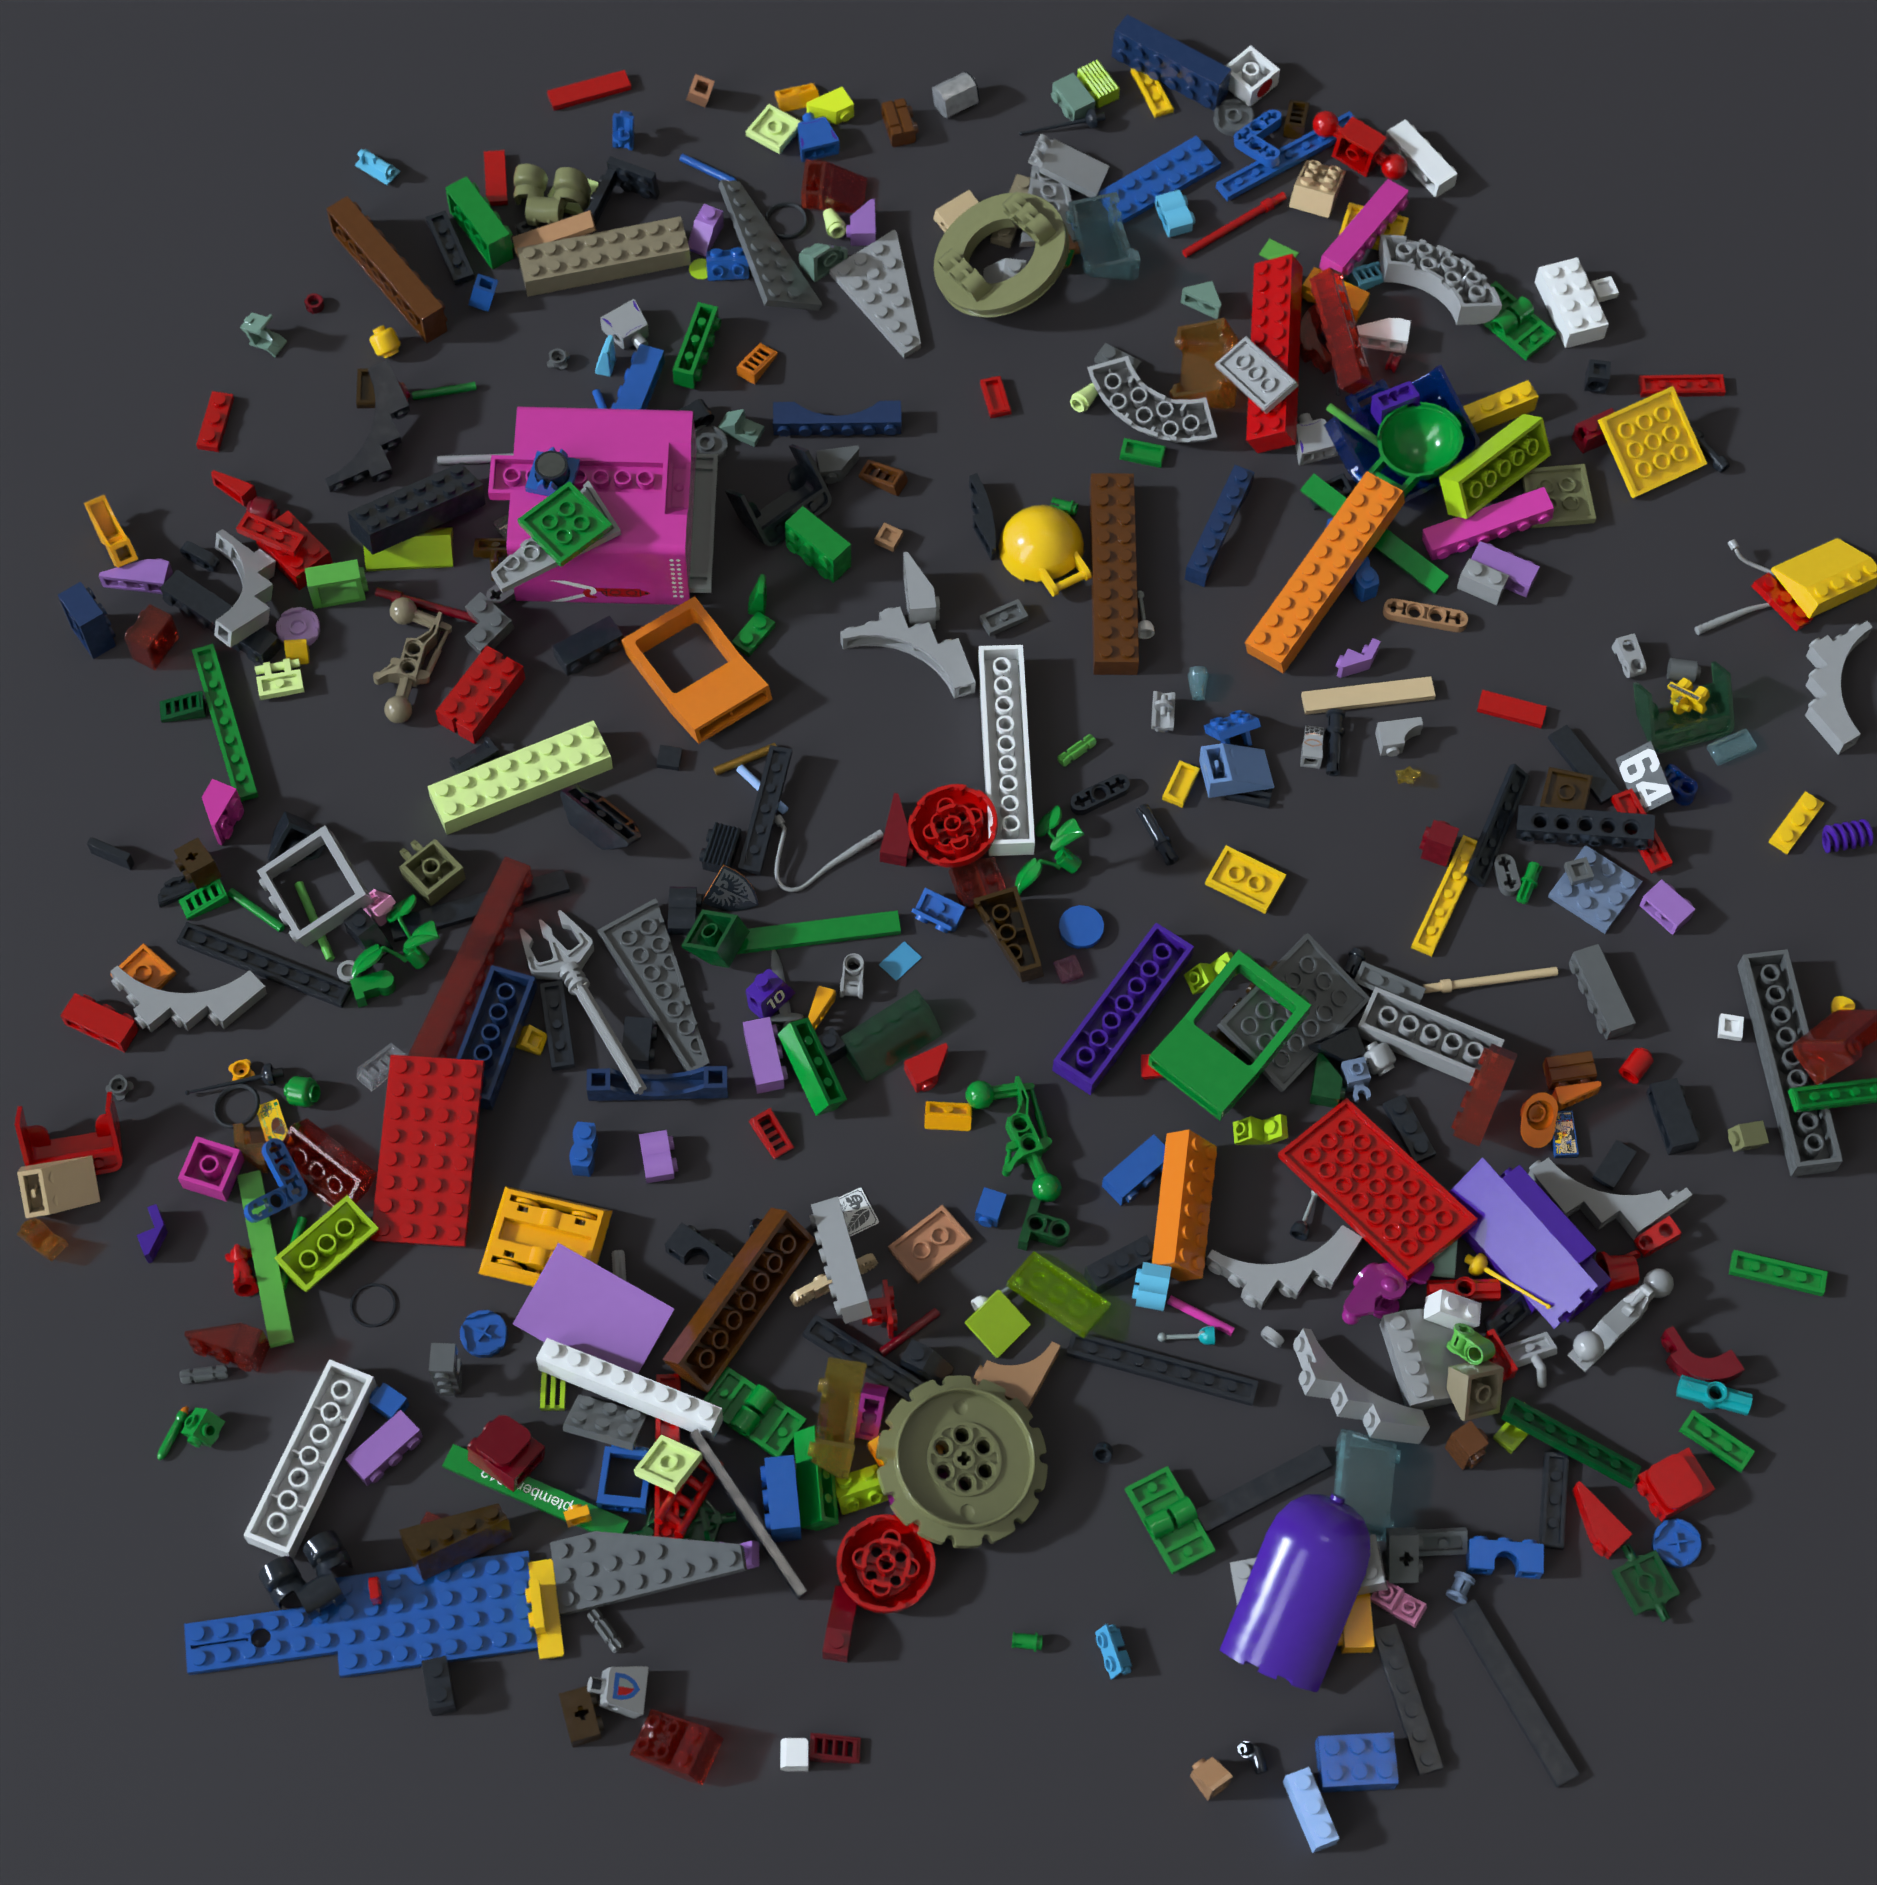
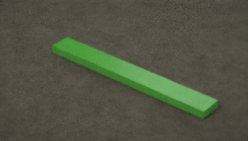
(266, 1267)

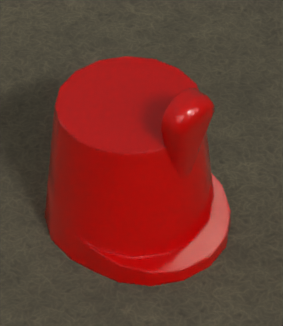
(1620, 1268)

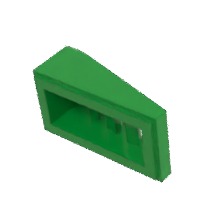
(758, 596)
(212, 904)

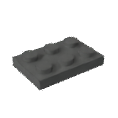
(605, 1422)

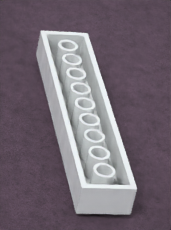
(1006, 748)

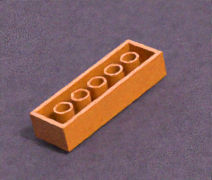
(1184, 1204)

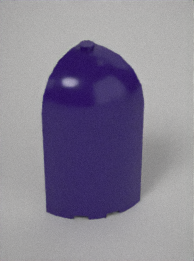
(1301, 1590)

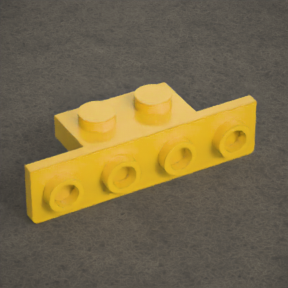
(545, 1609)

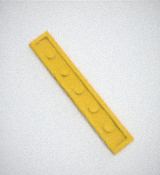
(1445, 899)

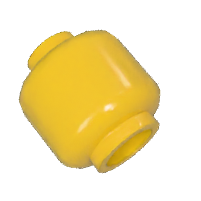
(385, 341)

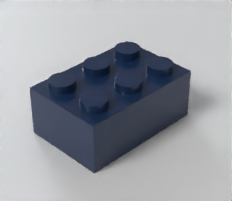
(87, 619)

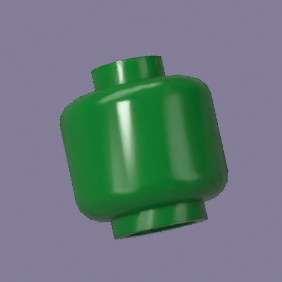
(302, 1091)

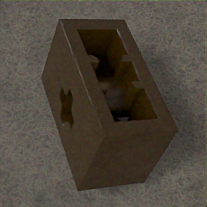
(196, 864)
(575, 1702)

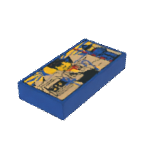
(1564, 1137)

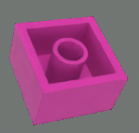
(211, 1168)

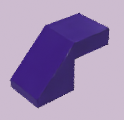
(152, 1239)

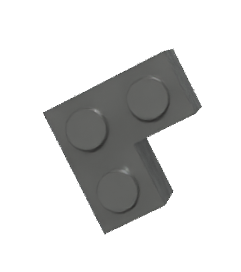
(492, 624)

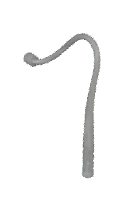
(1733, 615)
(845, 855)

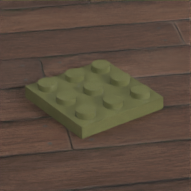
(1568, 492)

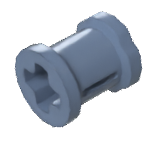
(1460, 1587)

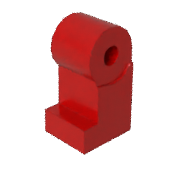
(1658, 1237)

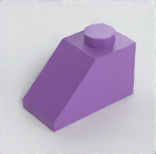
(862, 225)
(705, 229)

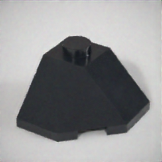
(290, 832)

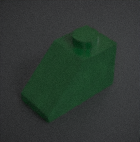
(1326, 1084)

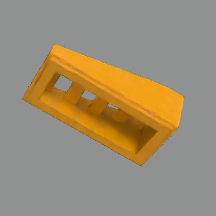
(821, 1004)

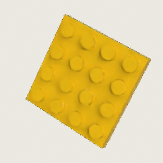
(1652, 442)

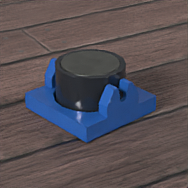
(551, 471)

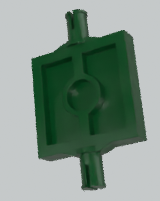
(1645, 1582)

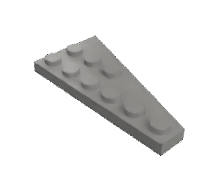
(533, 561)

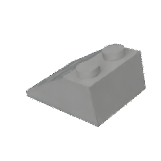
(920, 595)

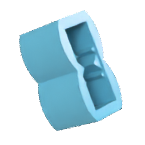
(1174, 213)
(1152, 1286)

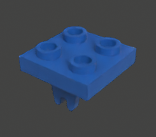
(1237, 723)

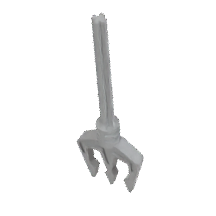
(568, 967)

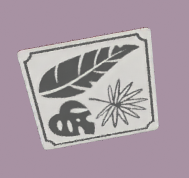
(857, 1211)

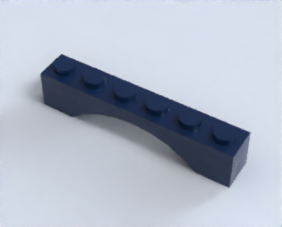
(795, 420)
(1209, 545)
(699, 1083)

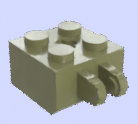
(431, 871)

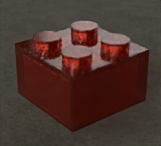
(151, 636)

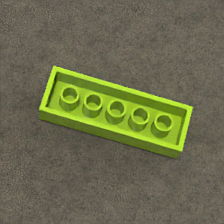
(1495, 466)

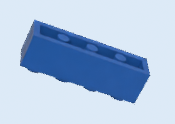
(640, 378)

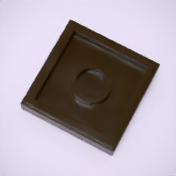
(1566, 789)

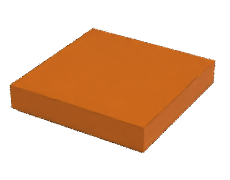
(148, 968)

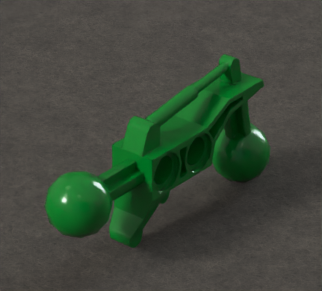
(981, 1095)

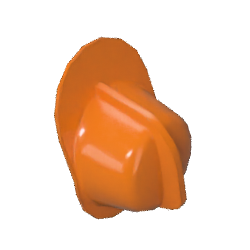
(1539, 1119)

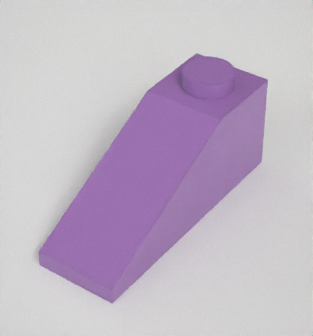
(140, 576)

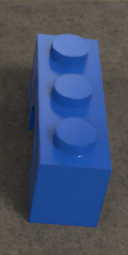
(1525, 1555)

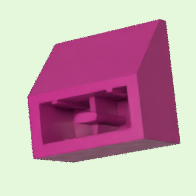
(222, 808)

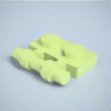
(281, 683)

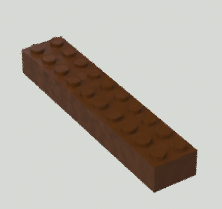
(1113, 574)

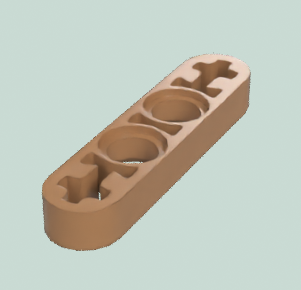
(1425, 611)

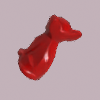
(244, 1282)

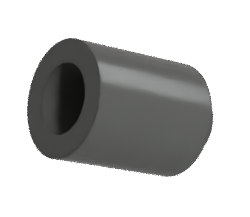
(1683, 668)

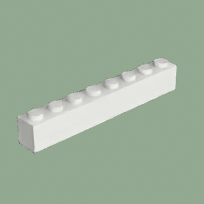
(629, 1388)

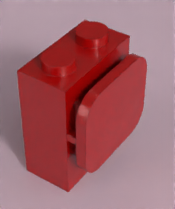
(1674, 1484)

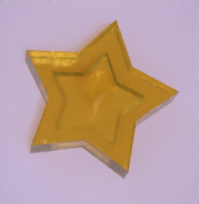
(1407, 775)

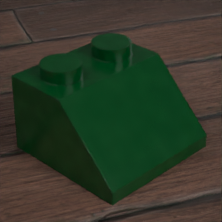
(716, 937)

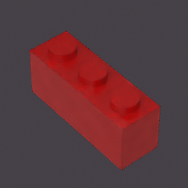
(100, 1022)

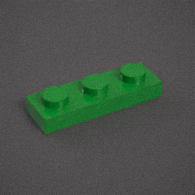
(1716, 1441)

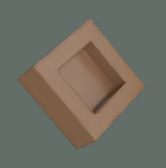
(888, 537)

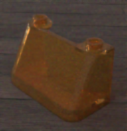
(1201, 348)

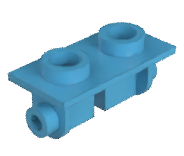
(1109, 1640)

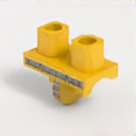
(1684, 699)

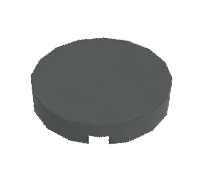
(1232, 116)
(711, 441)

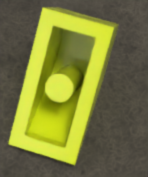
(834, 106)

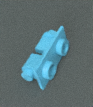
(376, 167)

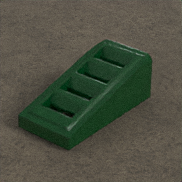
(190, 713)

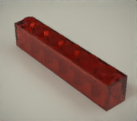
(1340, 331)

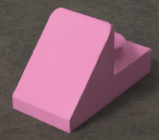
(380, 907)

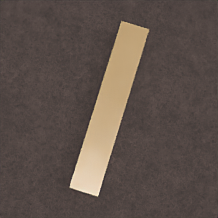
(1368, 695)

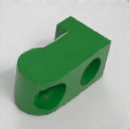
(372, 985)

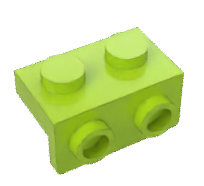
(859, 1490)

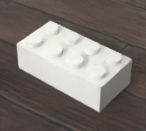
(1571, 302)

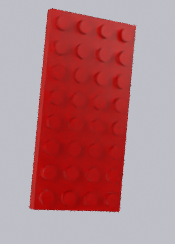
(428, 1151)
(1377, 1188)

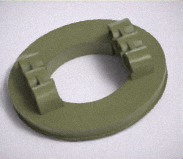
(967, 288)

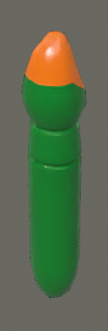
(173, 1432)

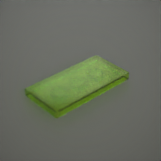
(1058, 1294)

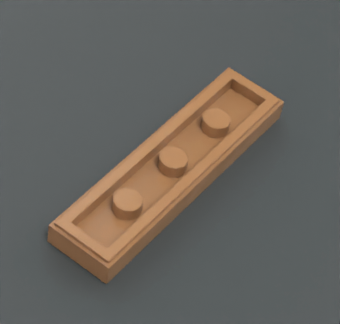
(563, 229)

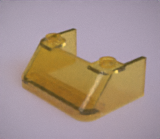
(837, 1416)

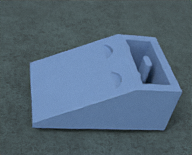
(1234, 769)

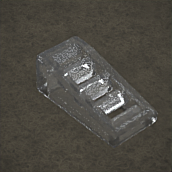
(368, 1075)

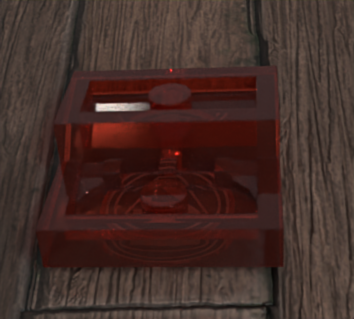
(976, 880)

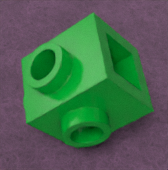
(202, 1427)

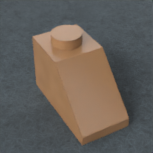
(1210, 1777)

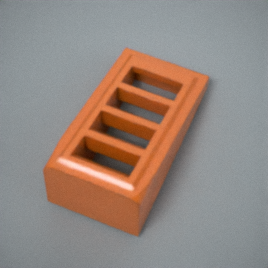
(754, 375)
(1575, 1093)

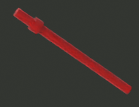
(1265, 206)

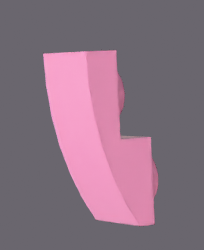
(1399, 1604)

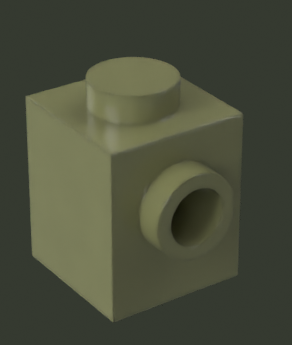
(1747, 1136)

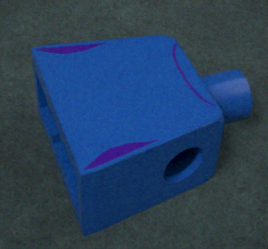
(816, 138)

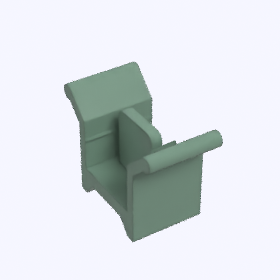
(260, 336)

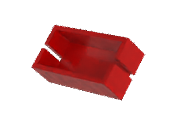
(480, 694)

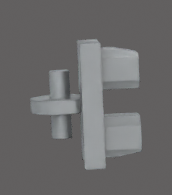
(1163, 711)

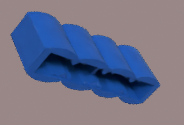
(1365, 580)

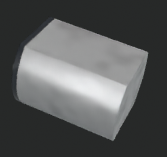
(956, 94)

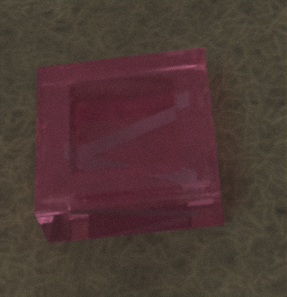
(1068, 969)

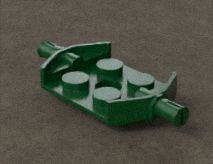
(702, 1528)

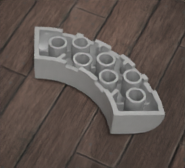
(1441, 275)
(1148, 410)

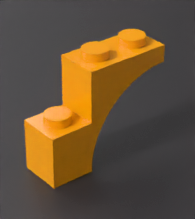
(110, 531)

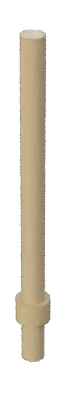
(1447, 985)

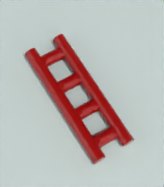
(692, 1506)

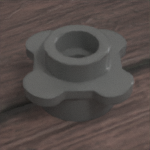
(558, 354)
(118, 1081)

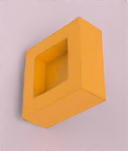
(577, 1515)

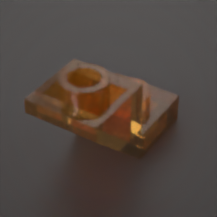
(250, 1152)
(42, 1239)

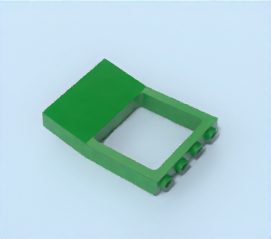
(1205, 1067)

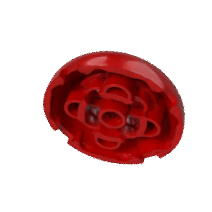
(946, 806)
(891, 1537)

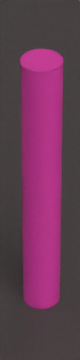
(1200, 1315)

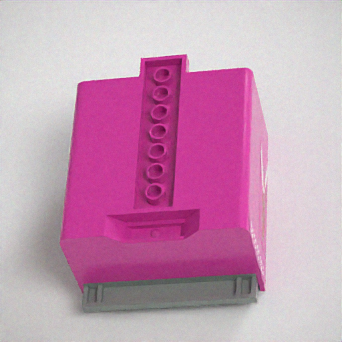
(649, 482)

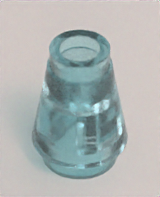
(1198, 682)

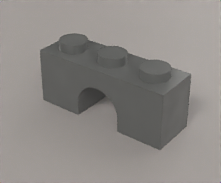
(445, 1368)

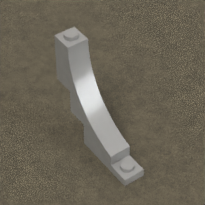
(1633, 1212)

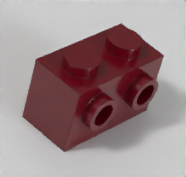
(1438, 842)

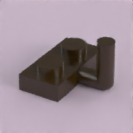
(491, 548)

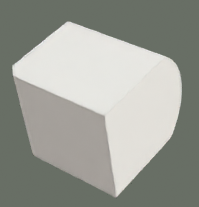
(794, 1754)

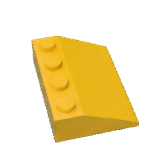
(1827, 576)

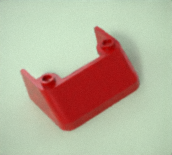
(102, 1145)

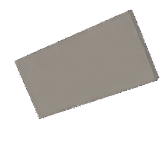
(1256, 375)

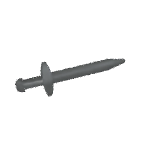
(785, 1015)

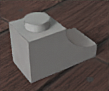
(1393, 734)

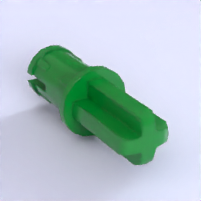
(1529, 882)

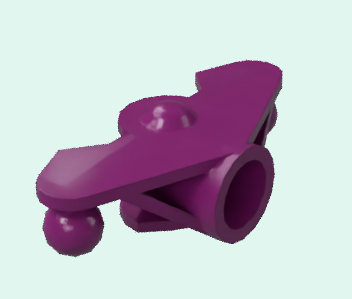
(1378, 1289)

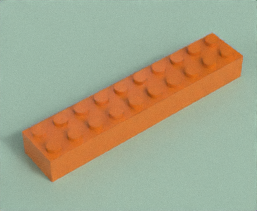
(1325, 572)

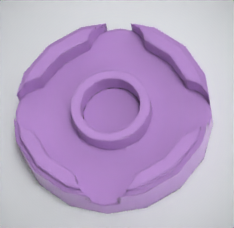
(298, 624)

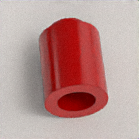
(1636, 1065)

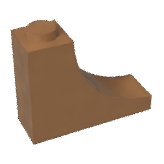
(1020, 1380)

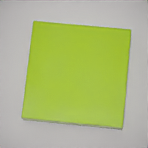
(997, 1323)

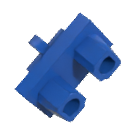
(623, 130)

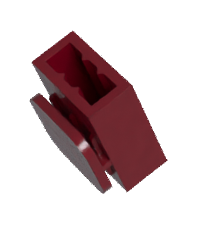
(506, 1451)

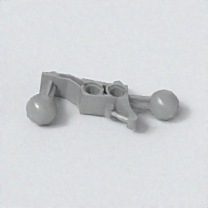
(1592, 1345)

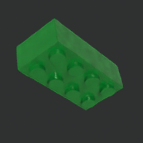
(480, 222)

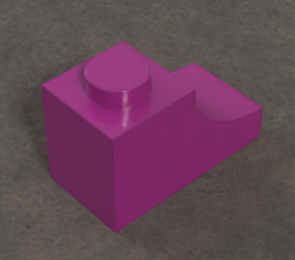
(871, 1411)

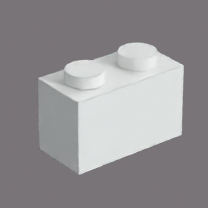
(1449, 1309)

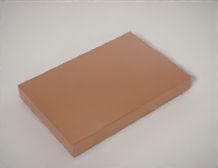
(930, 1244)

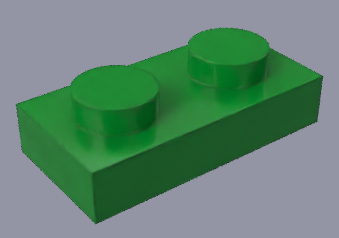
(753, 634)

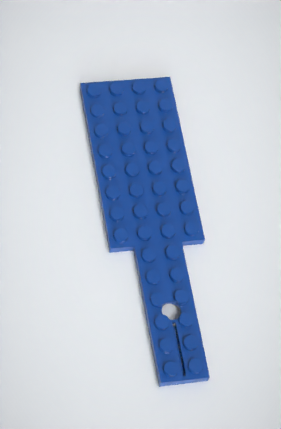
(457, 1614)

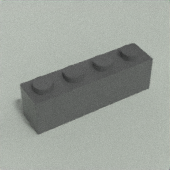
(1602, 992)

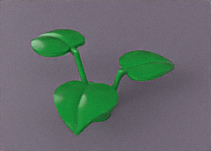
(1064, 858)
(412, 950)

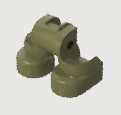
(531, 182)

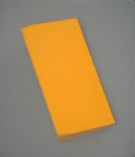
(796, 97)
(948, 1116)

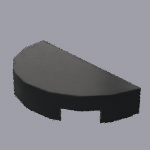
(174, 890)

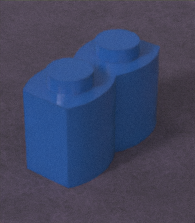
(583, 1150)

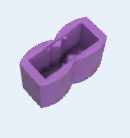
(657, 1156)

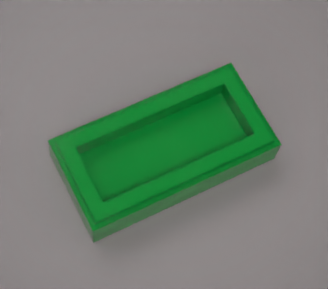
(1142, 452)

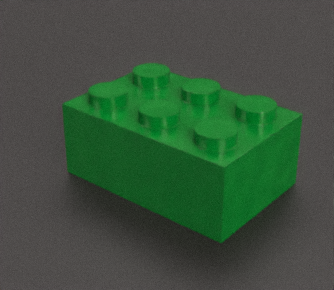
(818, 544)

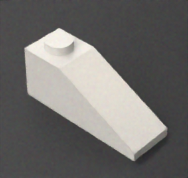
(1385, 334)

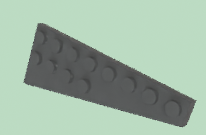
(771, 265)
(648, 962)

